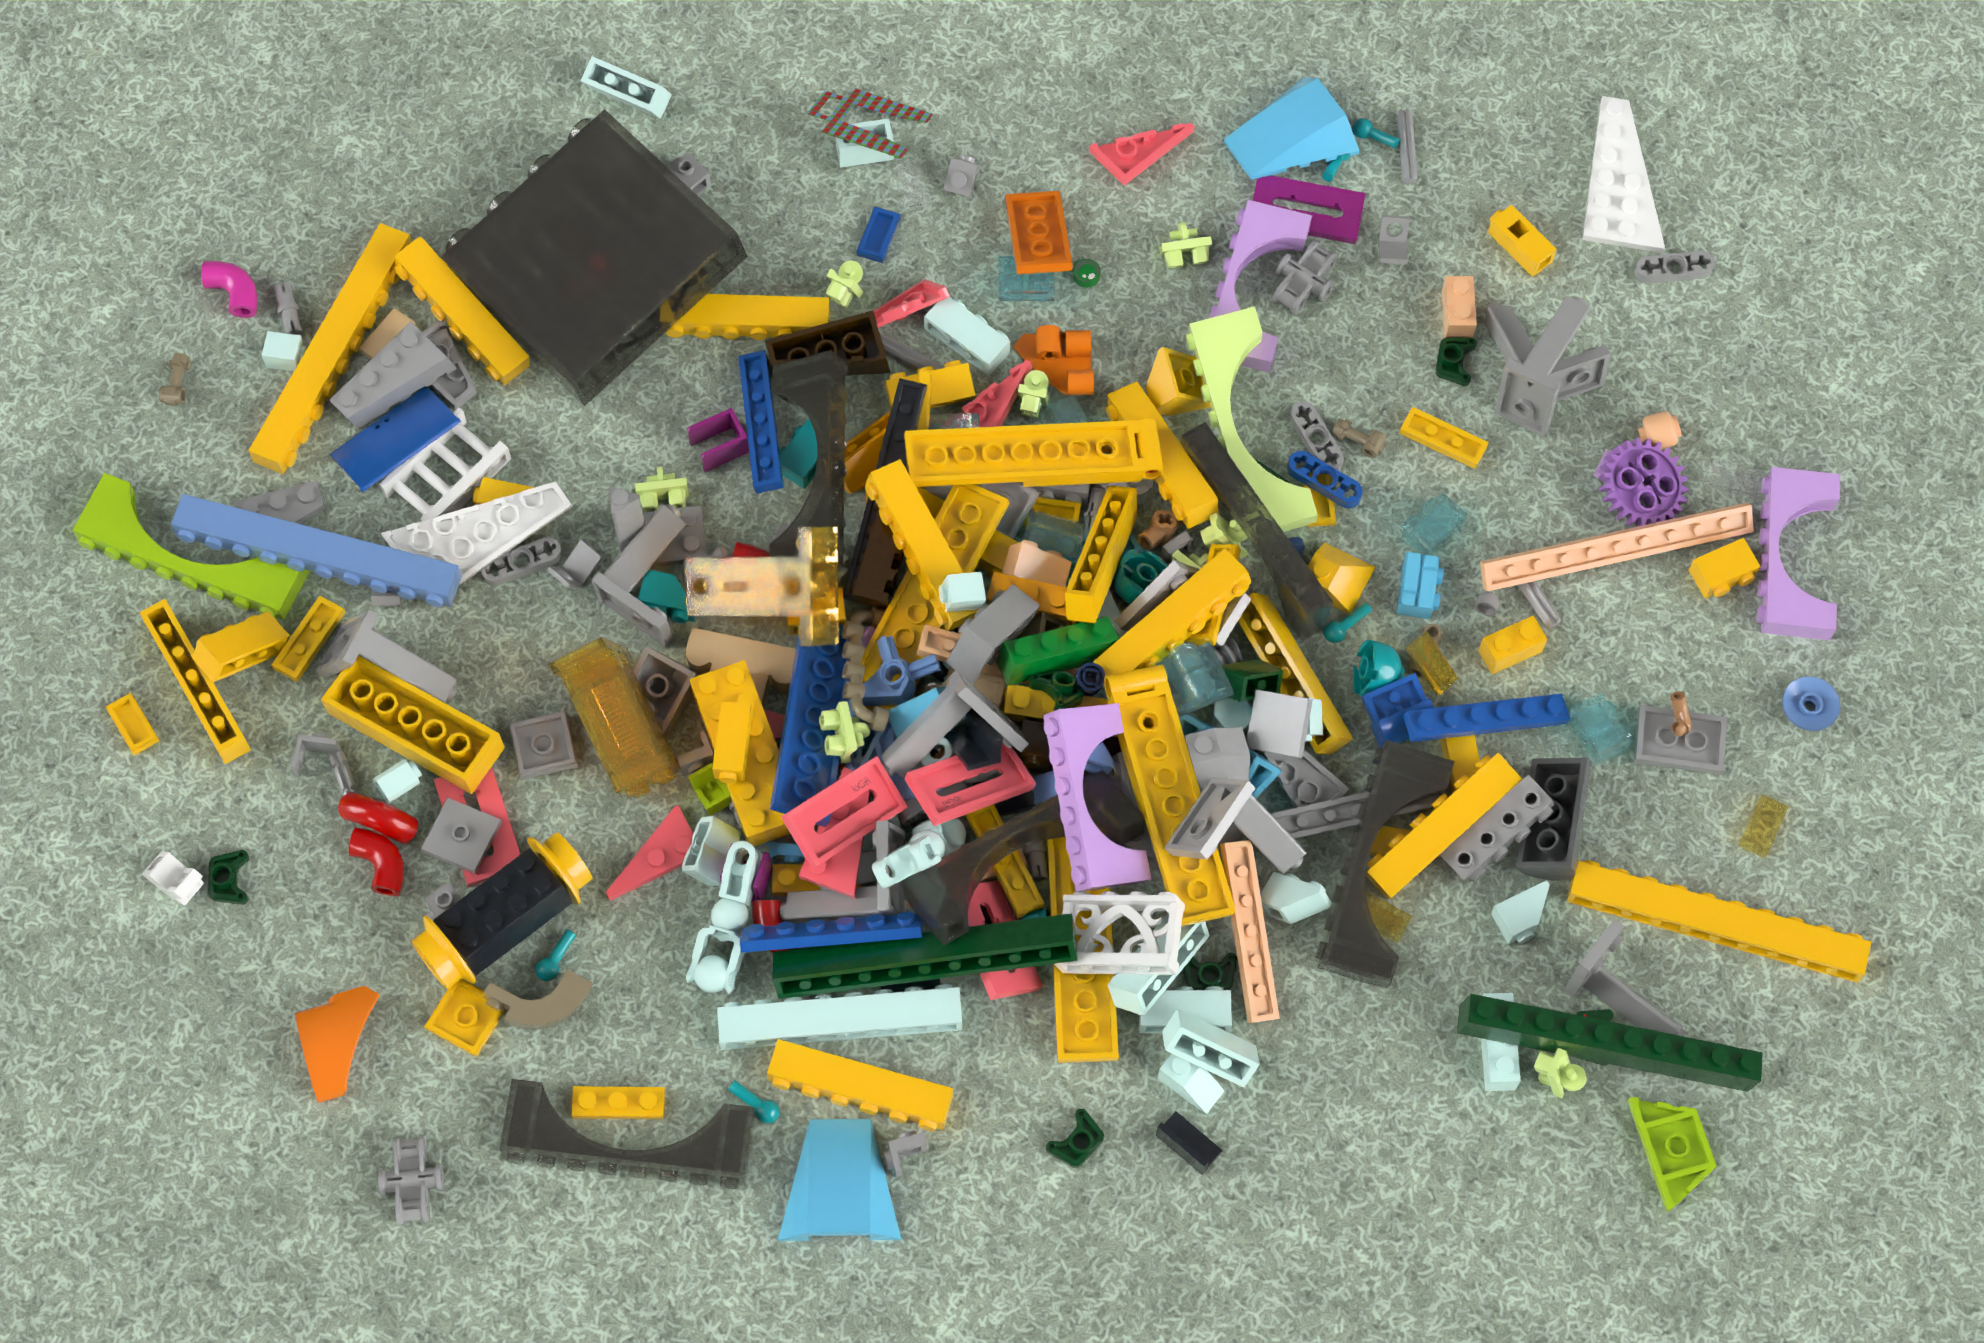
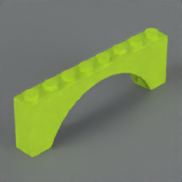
(114, 527)

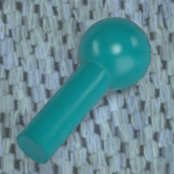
(1364, 128)
(1333, 166)
(1336, 630)
(548, 968)
(766, 1110)

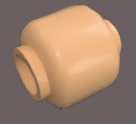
(1660, 428)

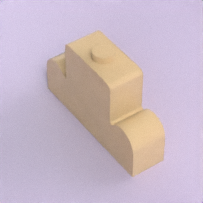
(766, 662)

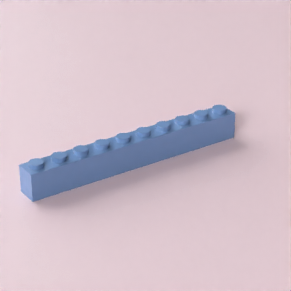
(316, 551)

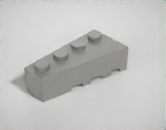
(392, 376)

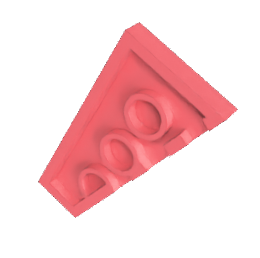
(842, 869)

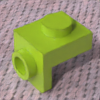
(710, 791)

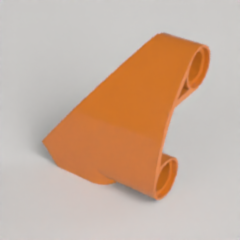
(1061, 356)
(330, 1039)

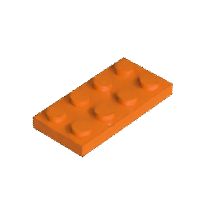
(1038, 232)

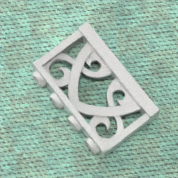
(1146, 962)

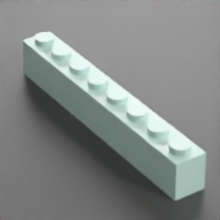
(840, 1017)

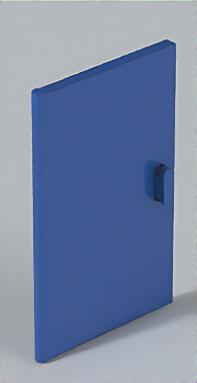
(395, 438)

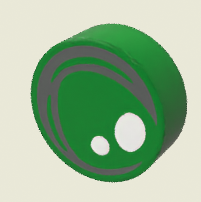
(1086, 273)

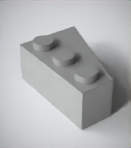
(993, 624)

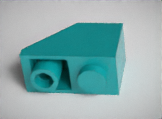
(800, 456)
(665, 593)

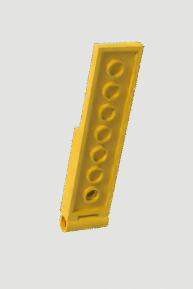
(1036, 454)
(967, 524)
(1166, 788)
(1082, 1001)

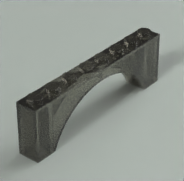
(818, 388)
(1300, 593)
(945, 890)
(1352, 940)
(711, 1154)

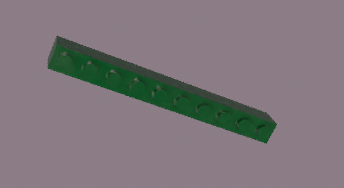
(925, 958)
(1609, 1042)

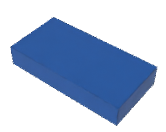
(878, 234)

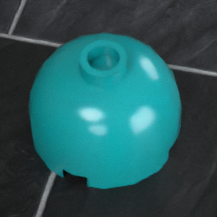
(1136, 573)
(1377, 667)

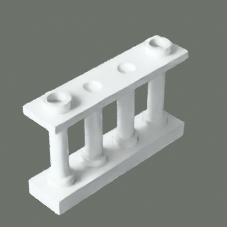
(456, 495)

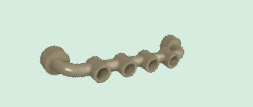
(855, 670)

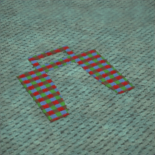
(860, 136)

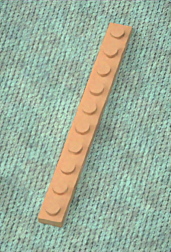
(1616, 546)

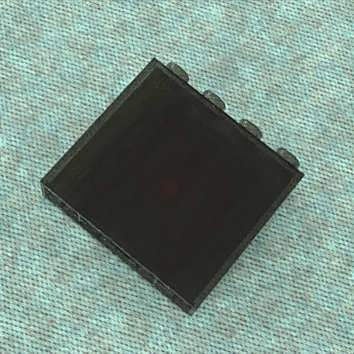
(594, 255)

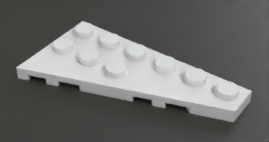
(1619, 193)
(483, 531)

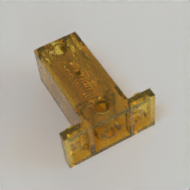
(773, 586)
(617, 716)

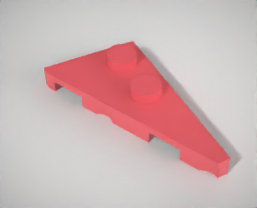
(1134, 154)
(914, 299)
(997, 399)
(657, 857)

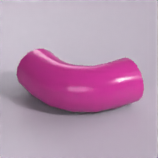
(236, 282)

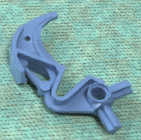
(883, 692)

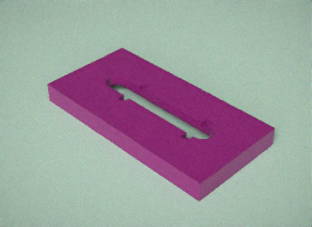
(1322, 226)

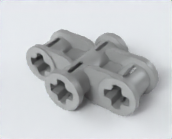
(1305, 277)
(411, 1180)

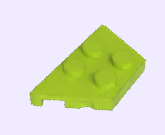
(1673, 1146)

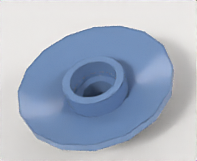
(1819, 695)

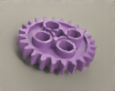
(1660, 470)

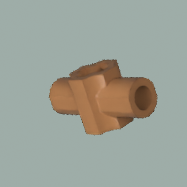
(1160, 530)

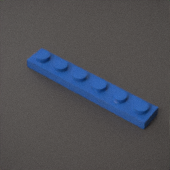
(760, 422)
(1486, 717)
(836, 932)

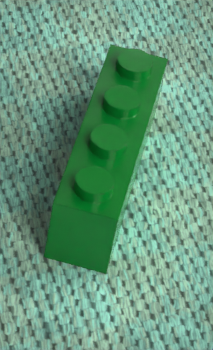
(1055, 650)

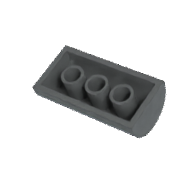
(1554, 844)

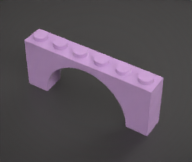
(1261, 231)
(1784, 605)
(1093, 857)

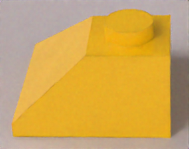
(1174, 383)
(1340, 575)

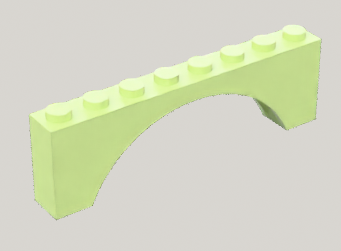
(1220, 350)

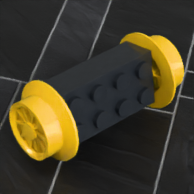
(502, 911)

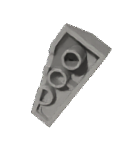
(665, 686)
(1220, 755)

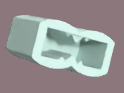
(397, 780)
(709, 850)

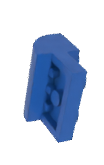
(1389, 705)

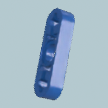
(1326, 490)

